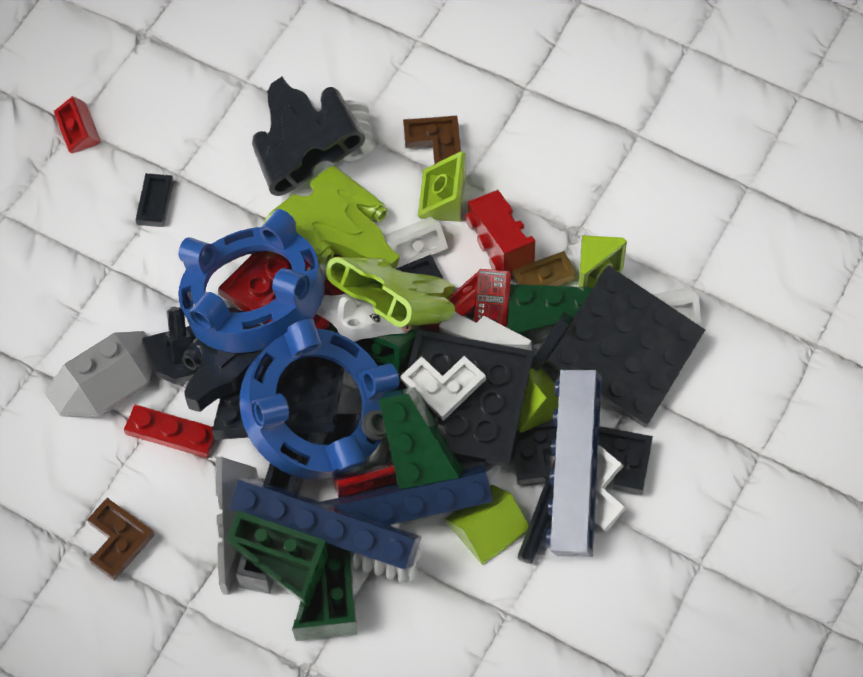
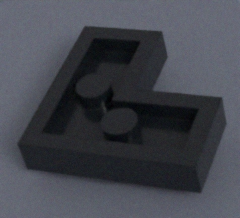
(529, 452)
(632, 452)

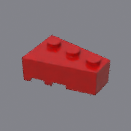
(500, 232)

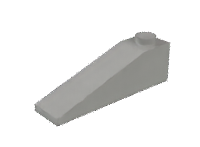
(227, 475)

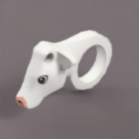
(355, 317)

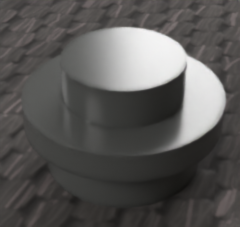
(373, 425)

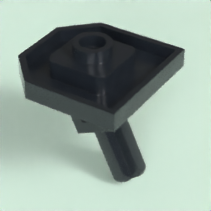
(167, 348)

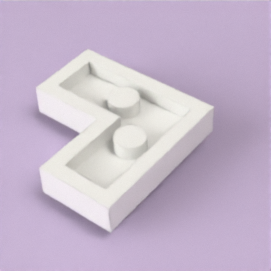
(443, 392)
(607, 507)

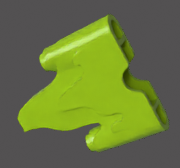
(340, 218)
(396, 295)

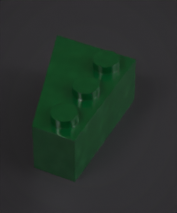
(538, 308)
(389, 349)
(415, 441)
(282, 553)
(333, 603)

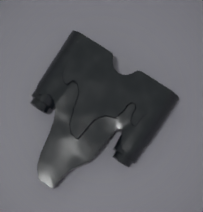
(303, 135)
(220, 371)

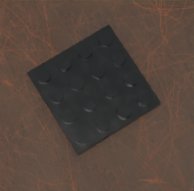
(630, 341)
(311, 396)
(489, 419)

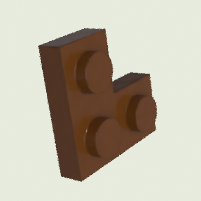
(434, 131)
(125, 538)

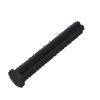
(537, 524)

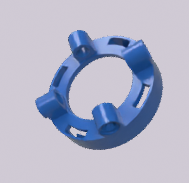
(296, 290)
(266, 412)

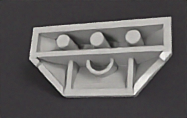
(101, 376)

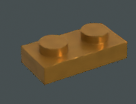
(547, 271)

